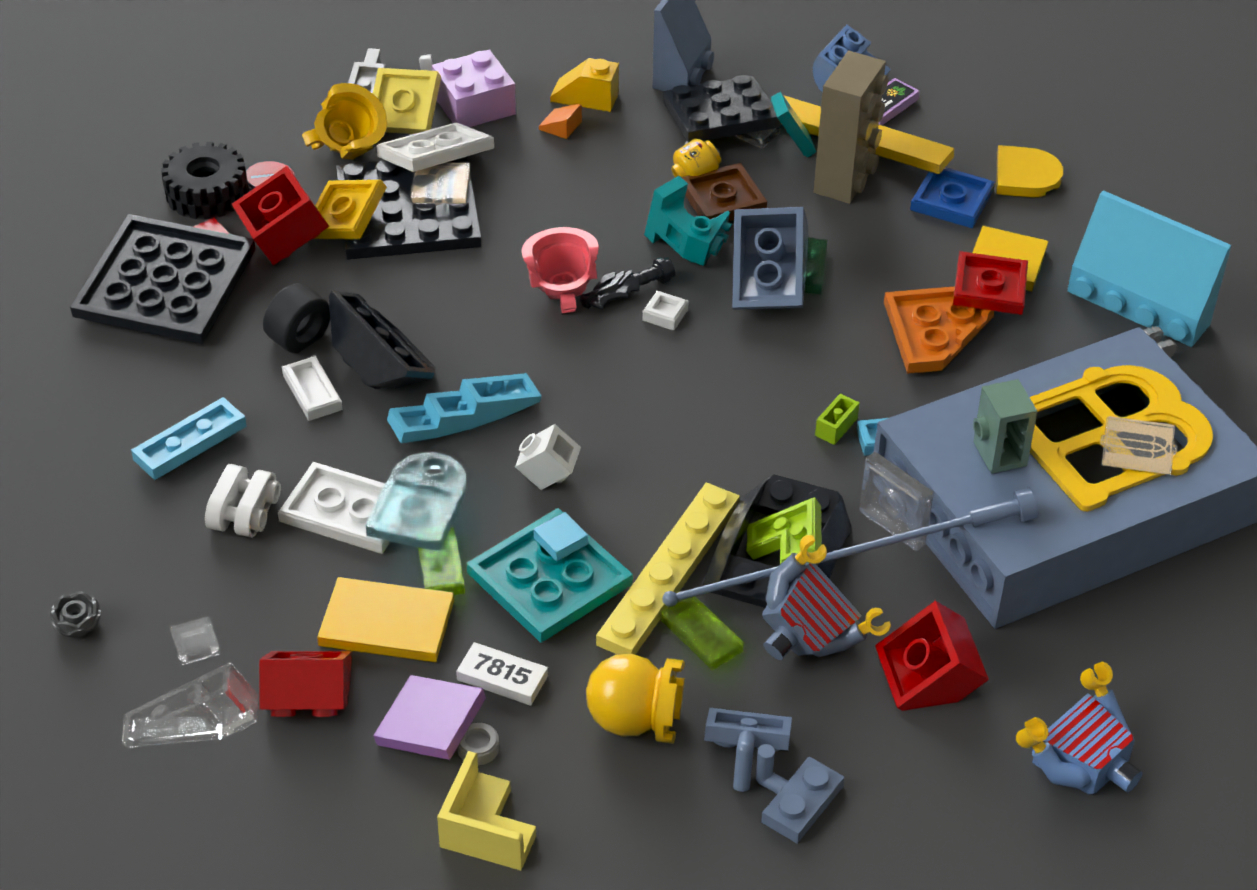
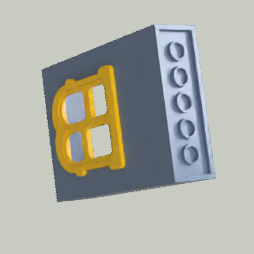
(1083, 529)

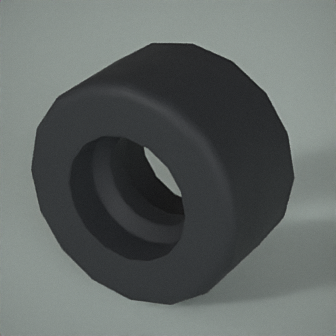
(296, 318)

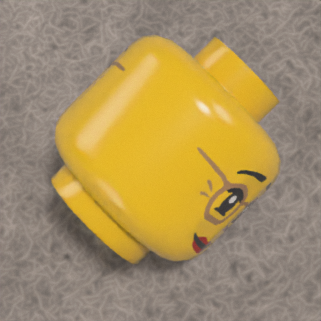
(695, 159)

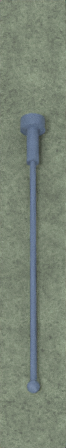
(1022, 505)

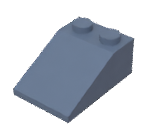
(680, 45)
(769, 258)

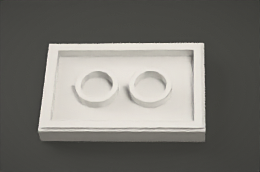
(434, 146)
(334, 506)

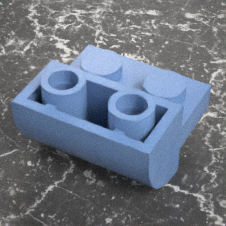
(834, 52)

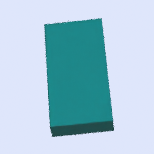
(793, 124)

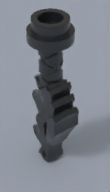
(620, 285)

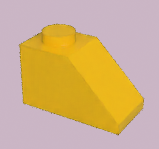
(590, 84)

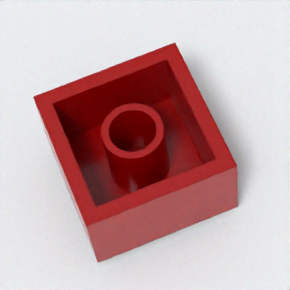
(280, 215)

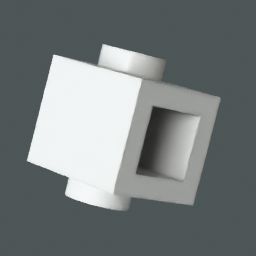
(547, 457)

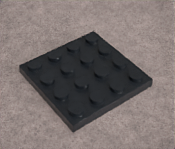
(405, 226)
(164, 278)

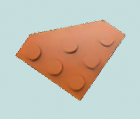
(930, 327)

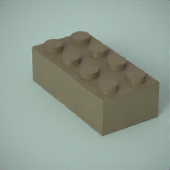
(850, 126)

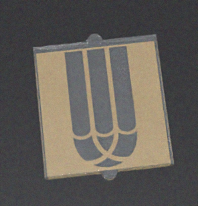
(441, 184)
(1138, 445)

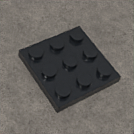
(721, 108)

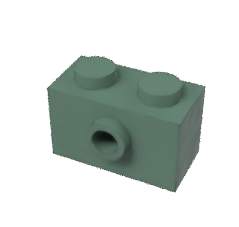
(1004, 426)

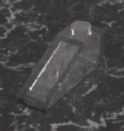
(195, 711)

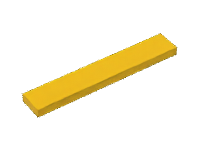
(893, 143)

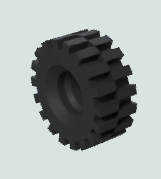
(204, 180)

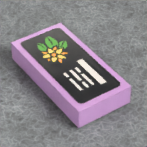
(897, 98)

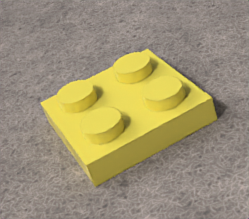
(407, 98)

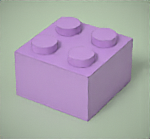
(475, 89)

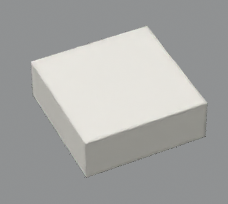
(665, 310)

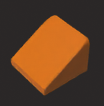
(562, 121)

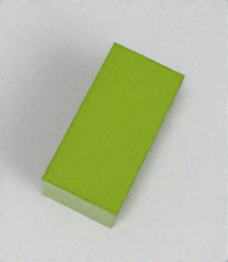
(837, 419)

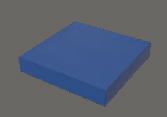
(953, 196)

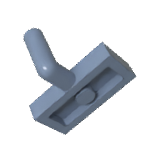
(746, 731)
(799, 799)

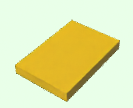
(386, 619)

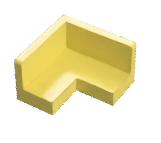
(473, 823)

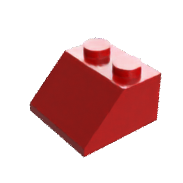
(931, 659)
(304, 681)

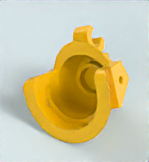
(348, 122)

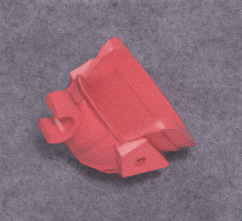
(561, 263)

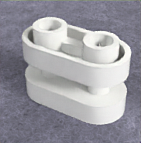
(242, 500)

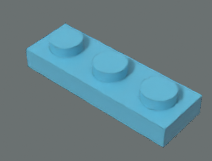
(188, 438)

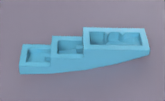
(472, 406)

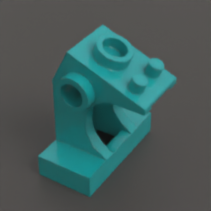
(680, 229)

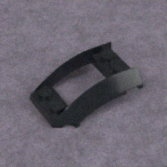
(769, 498)

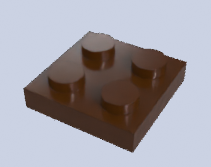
(723, 191)

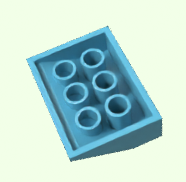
(1149, 268)

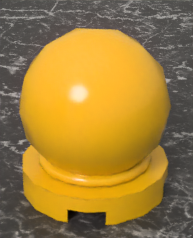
(633, 696)

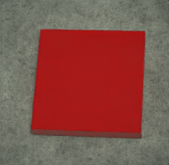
(990, 283)

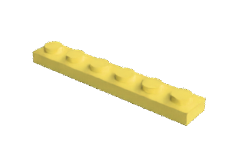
(667, 570)

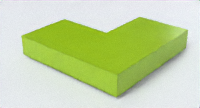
(785, 531)

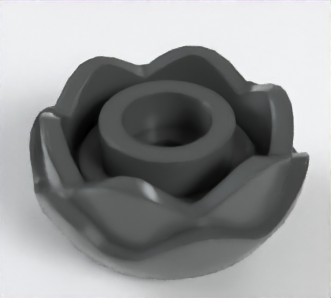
(75, 614)

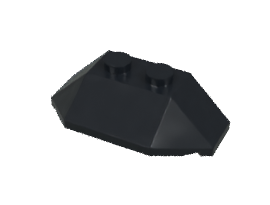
(374, 344)

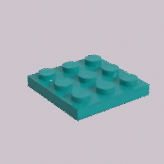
(547, 592)

